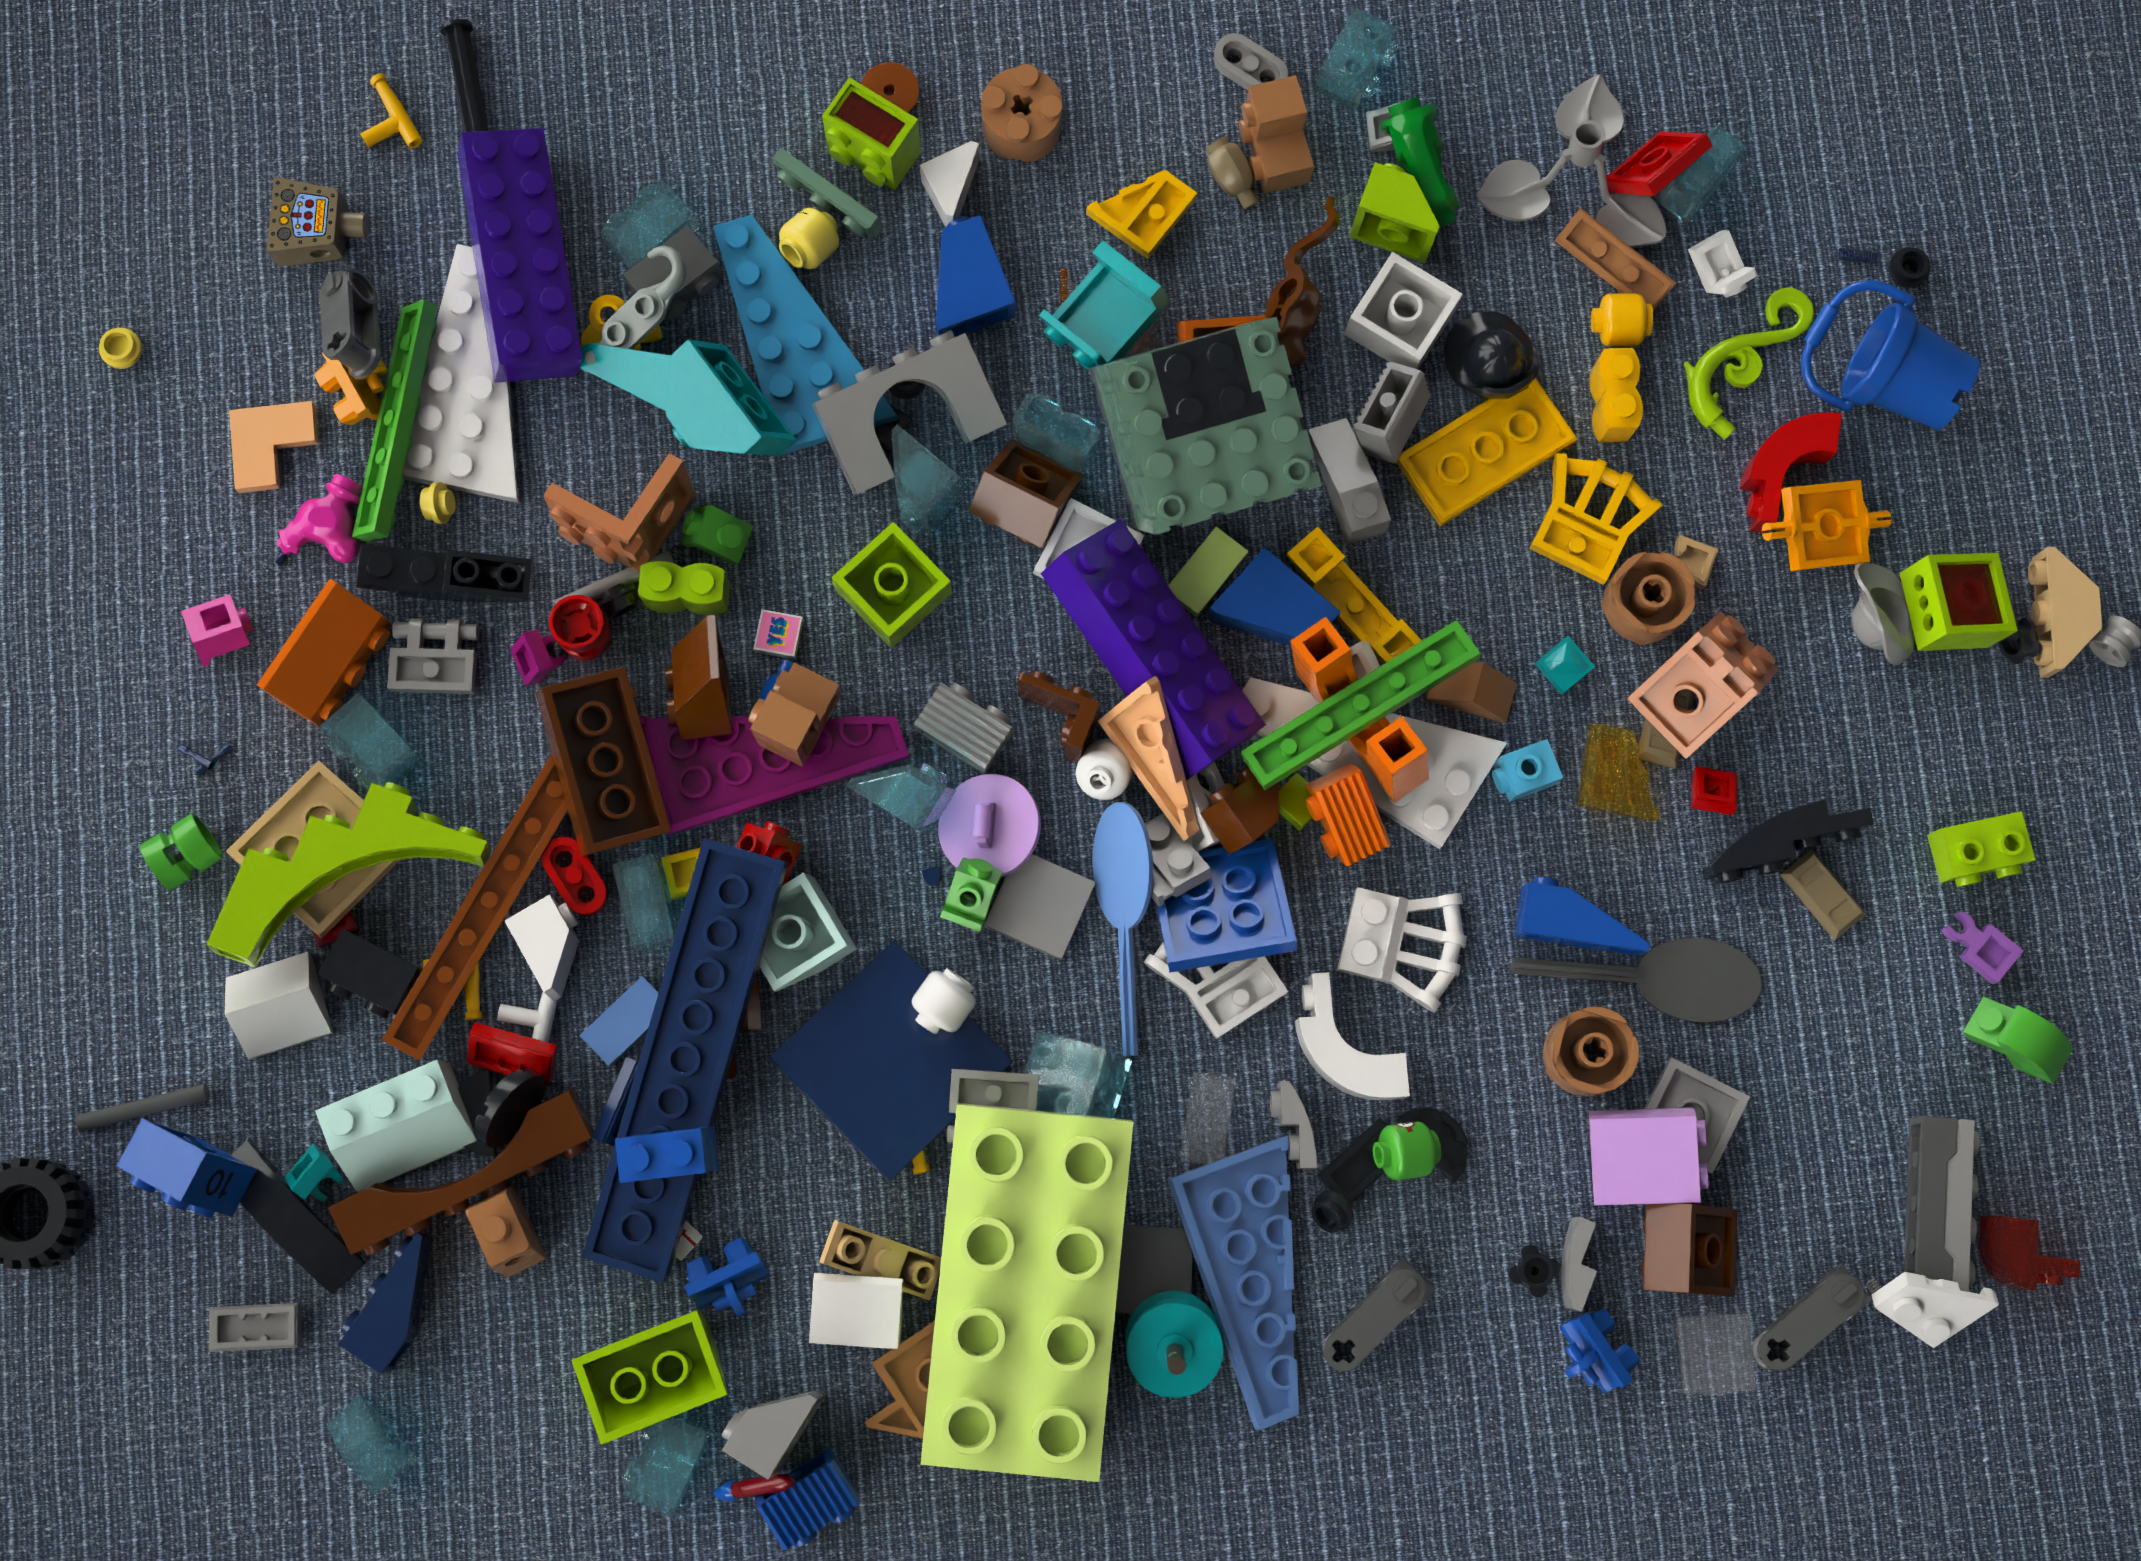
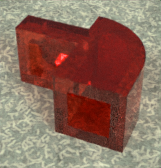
(2011, 1256)

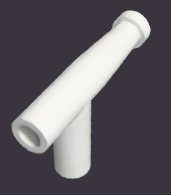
(540, 1020)

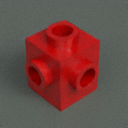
(771, 842)

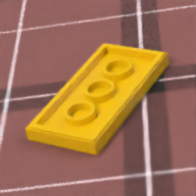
(1485, 451)

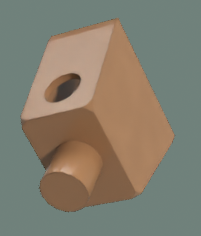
(505, 1232)

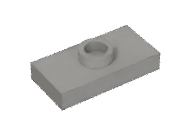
(255, 1327)

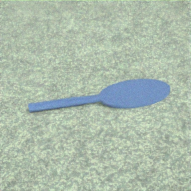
(1123, 888)

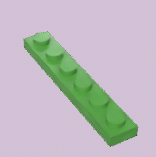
(395, 421)
(1360, 705)

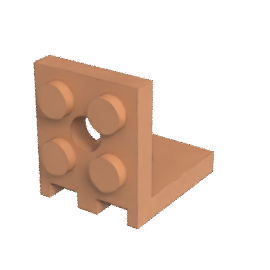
(643, 529)
(1719, 669)

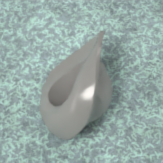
(1882, 613)

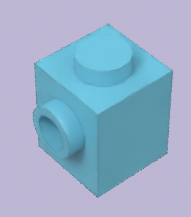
(1526, 771)

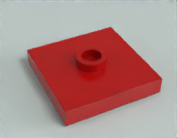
(1657, 163)

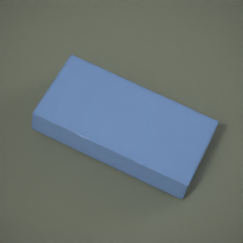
(622, 1022)

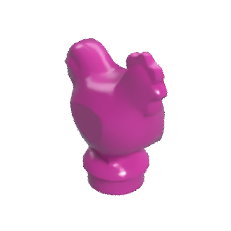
(326, 522)

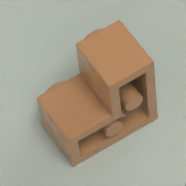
(1274, 130)
(794, 713)

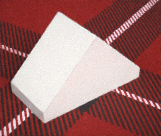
(949, 179)

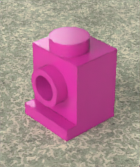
(217, 627)

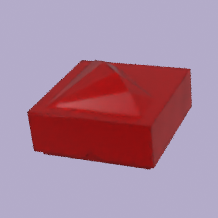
(1714, 790)

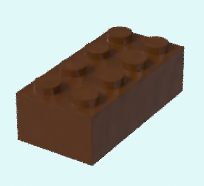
(602, 761)

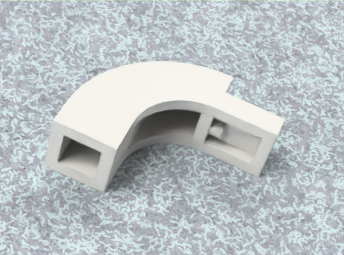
(1336, 1061)

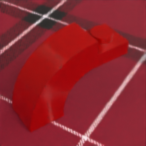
(1799, 441)

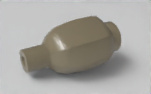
(1231, 171)

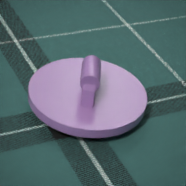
(990, 821)

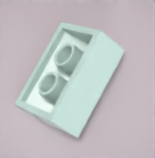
(397, 1125)

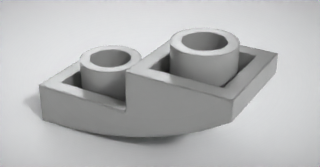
(1291, 1113)

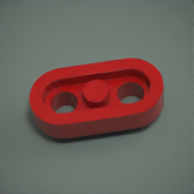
(575, 878)

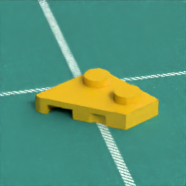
(1144, 211)

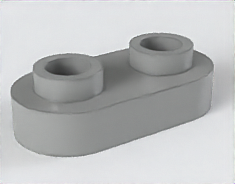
(1253, 64)

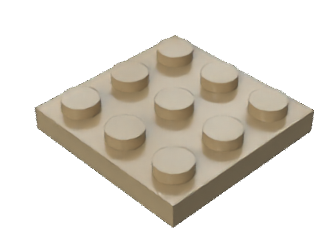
(281, 827)

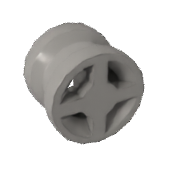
(2116, 641)

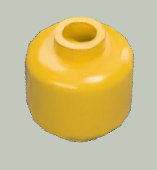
(1622, 320)

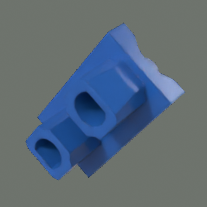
(728, 1284)
(1594, 1355)

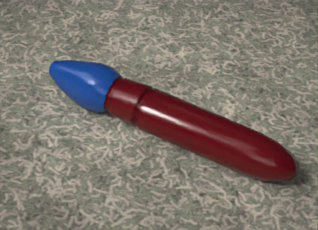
(753, 1487)

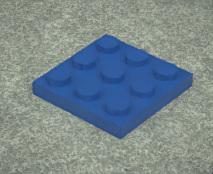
(1232, 914)

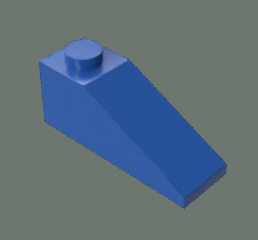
(1567, 918)

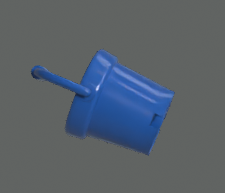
(1896, 363)

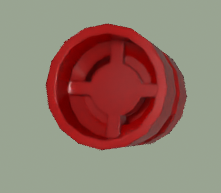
(580, 627)

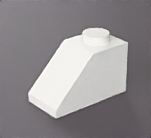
(547, 942)

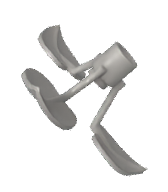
(1589, 120)

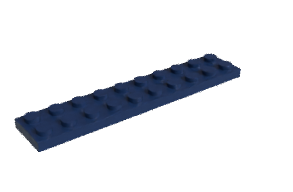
(688, 1049)

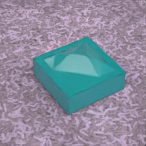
(1564, 665)

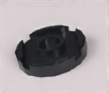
(508, 1107)

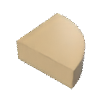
(1697, 557)

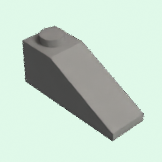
(1349, 481)

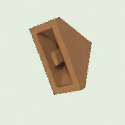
(1476, 691)

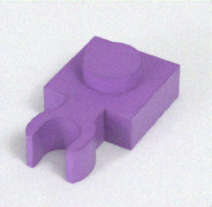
(1987, 949)

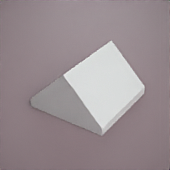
(276, 1006)
(856, 1311)

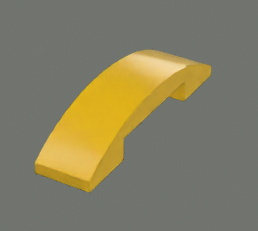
(1360, 610)

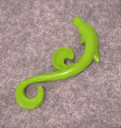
(1742, 349)

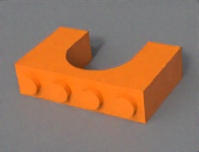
(1386, 748)

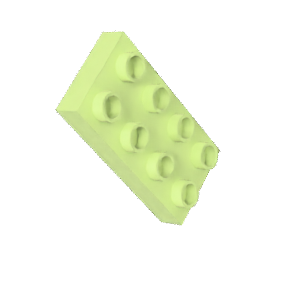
(1027, 1292)

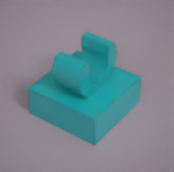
(309, 1171)

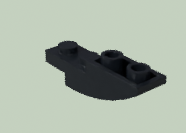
(444, 575)
(1772, 841)

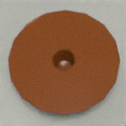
(894, 84)

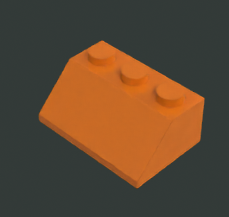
(325, 654)

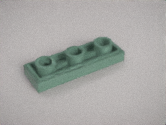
(826, 195)

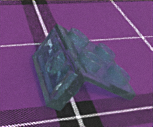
(1076, 1076)

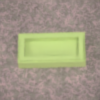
(1207, 571)

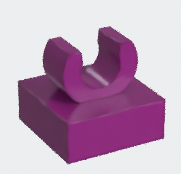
(533, 658)

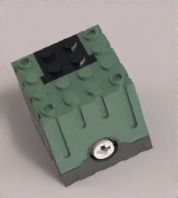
(1205, 426)

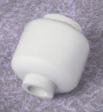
(1103, 770)
(943, 1001)

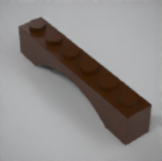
(383, 1210)

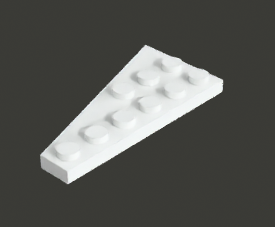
(463, 416)
(1455, 762)

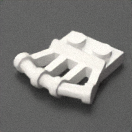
(1376, 935)
(1229, 994)

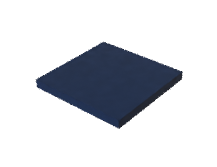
(880, 1069)

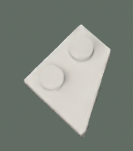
(1932, 1307)

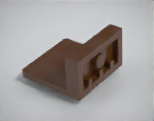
(1076, 704)

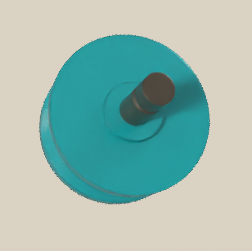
(1173, 1344)

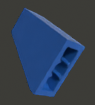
(970, 280)
(1271, 602)

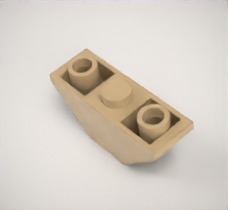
(2063, 609)
(877, 1256)

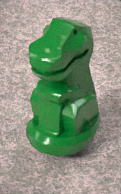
(1419, 151)

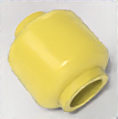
(809, 238)

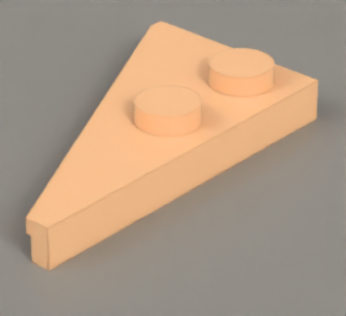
(1146, 737)

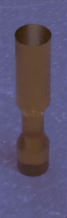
(1063, 290)

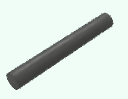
(142, 1107)

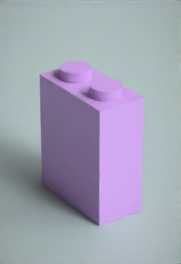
(1647, 1156)

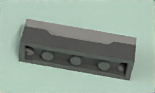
(1940, 1199)

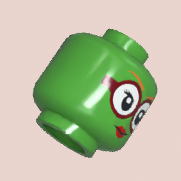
(1407, 1150)

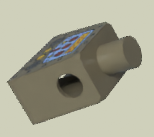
(310, 223)

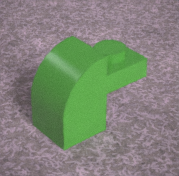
(2023, 1036)

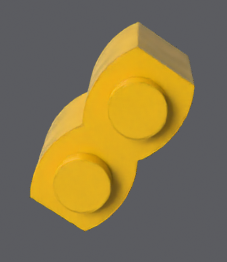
(1614, 390)

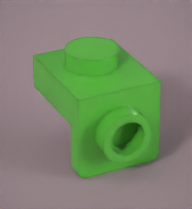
(716, 533)

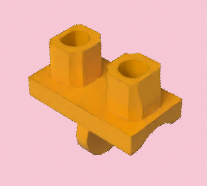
(360, 396)

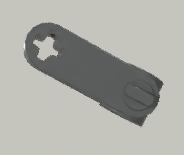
(350, 322)
(1378, 1314)
(1811, 1319)

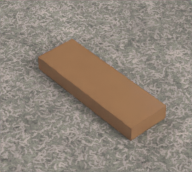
(1614, 259)

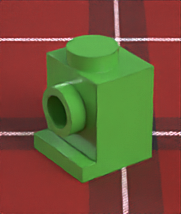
(971, 907)

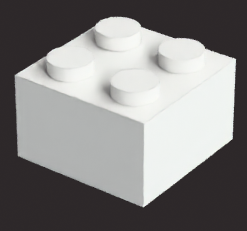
(1402, 313)

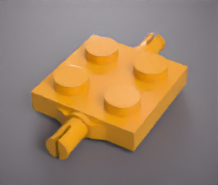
(1826, 525)

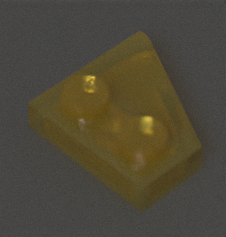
(1613, 775)

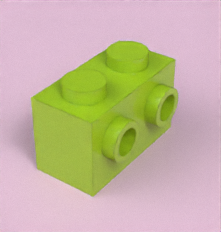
(1981, 848)

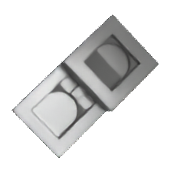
(1575, 1277)

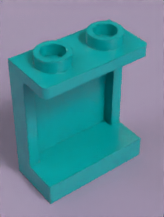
(1106, 310)

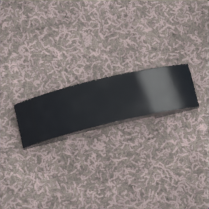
(295, 1224)

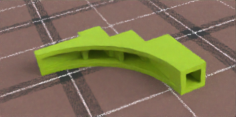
(384, 831)

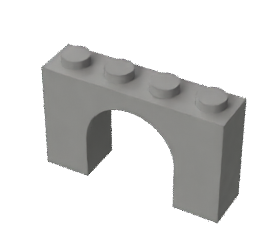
(946, 367)

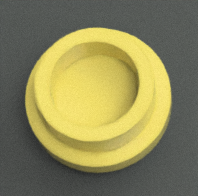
(120, 348)
(437, 503)

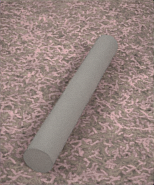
(627, 577)

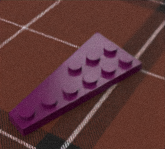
(732, 774)

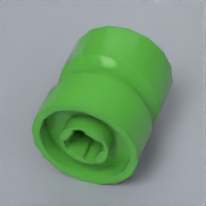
(194, 843)

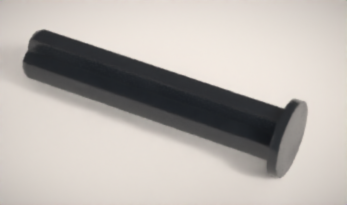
(465, 74)

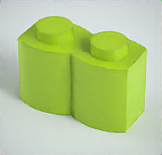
(695, 587)

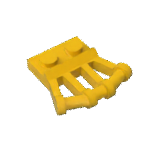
(1580, 539)

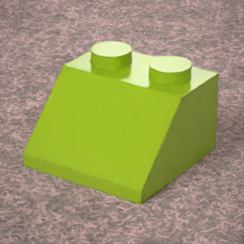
(1395, 214)

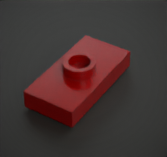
(509, 1052)

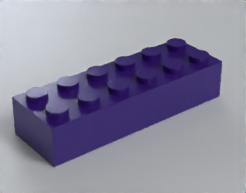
(519, 255)
(1147, 633)

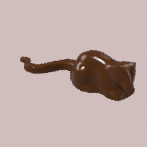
(1296, 298)

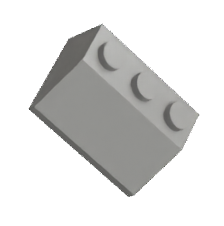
(769, 1431)

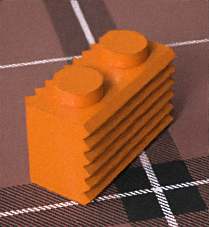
(1347, 815)

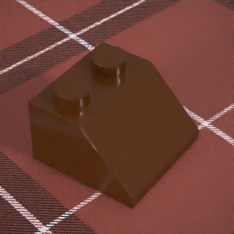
(1024, 493)
(699, 683)
(1690, 1249)

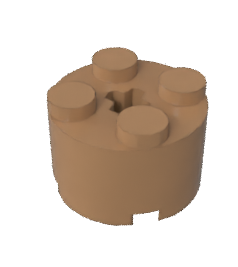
(1004, 107)
(1632, 613)
(1609, 1037)

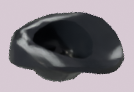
(1490, 356)

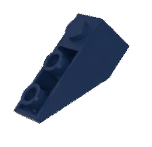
(391, 1316)

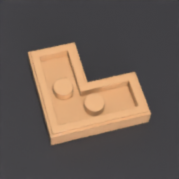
(258, 435)

